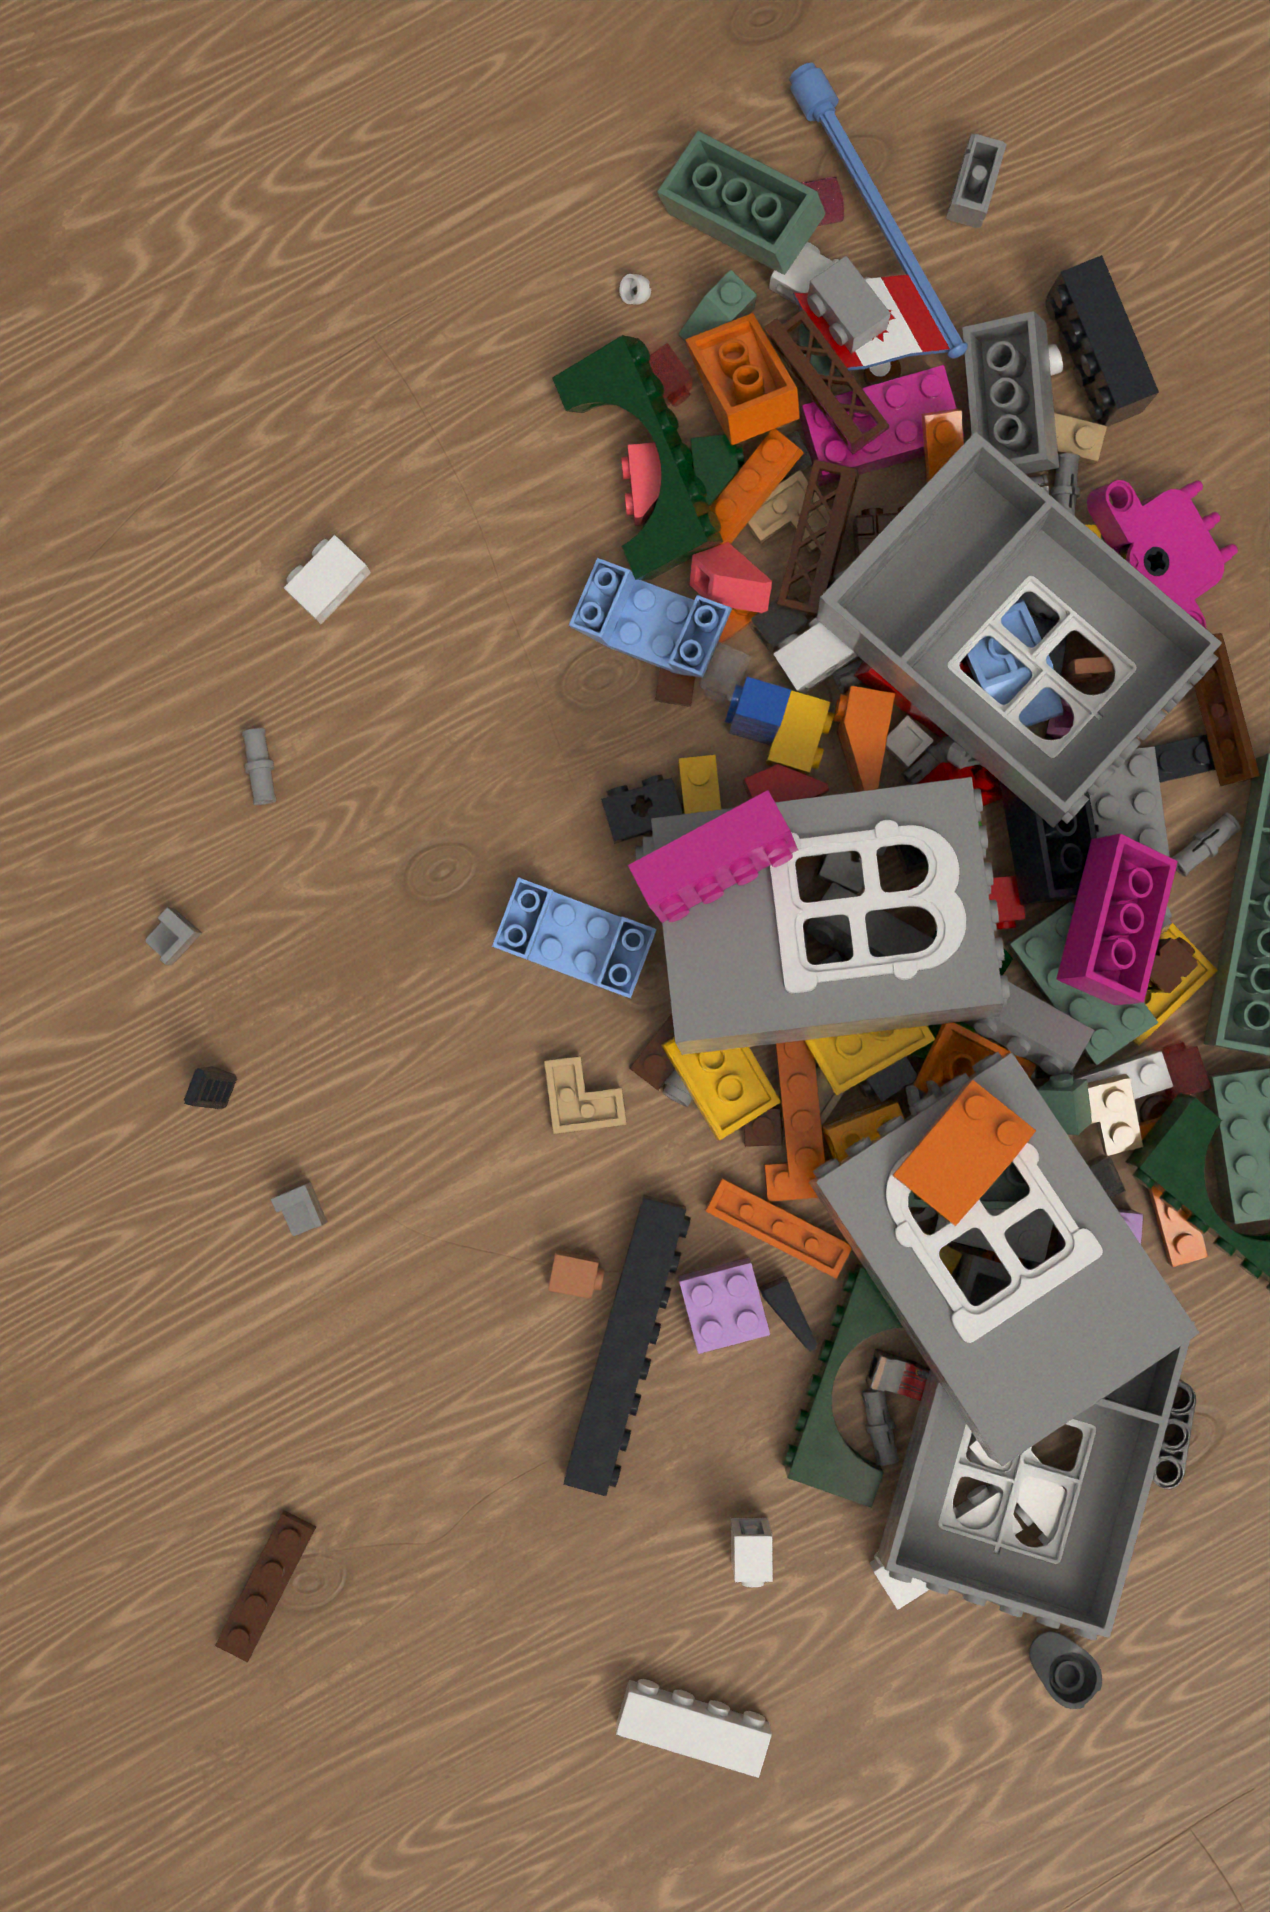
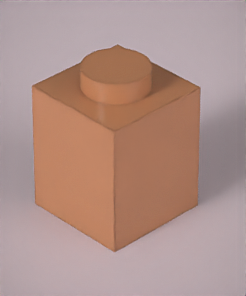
(575, 1274)

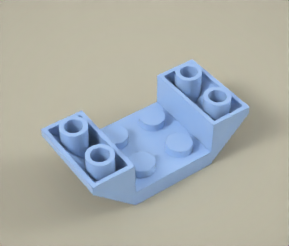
(649, 620)
(1005, 675)
(574, 938)

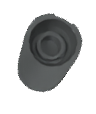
(1065, 1669)

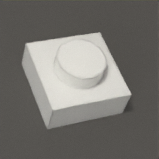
(907, 741)

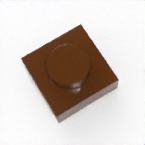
(764, 1129)

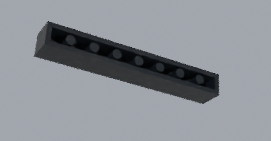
(625, 1345)

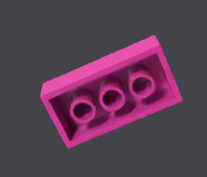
(901, 405)
(714, 858)
(1117, 920)

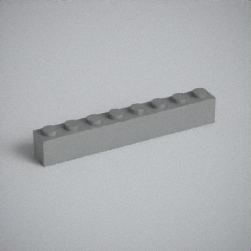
(1024, 1025)

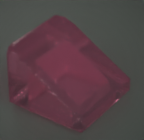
(830, 197)

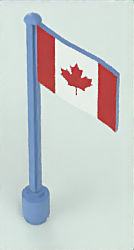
(917, 317)

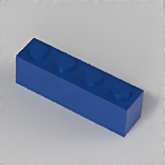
(757, 710)

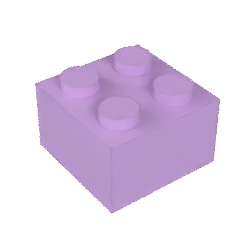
(724, 1305)

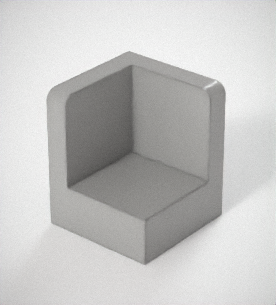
(172, 936)
(300, 1209)

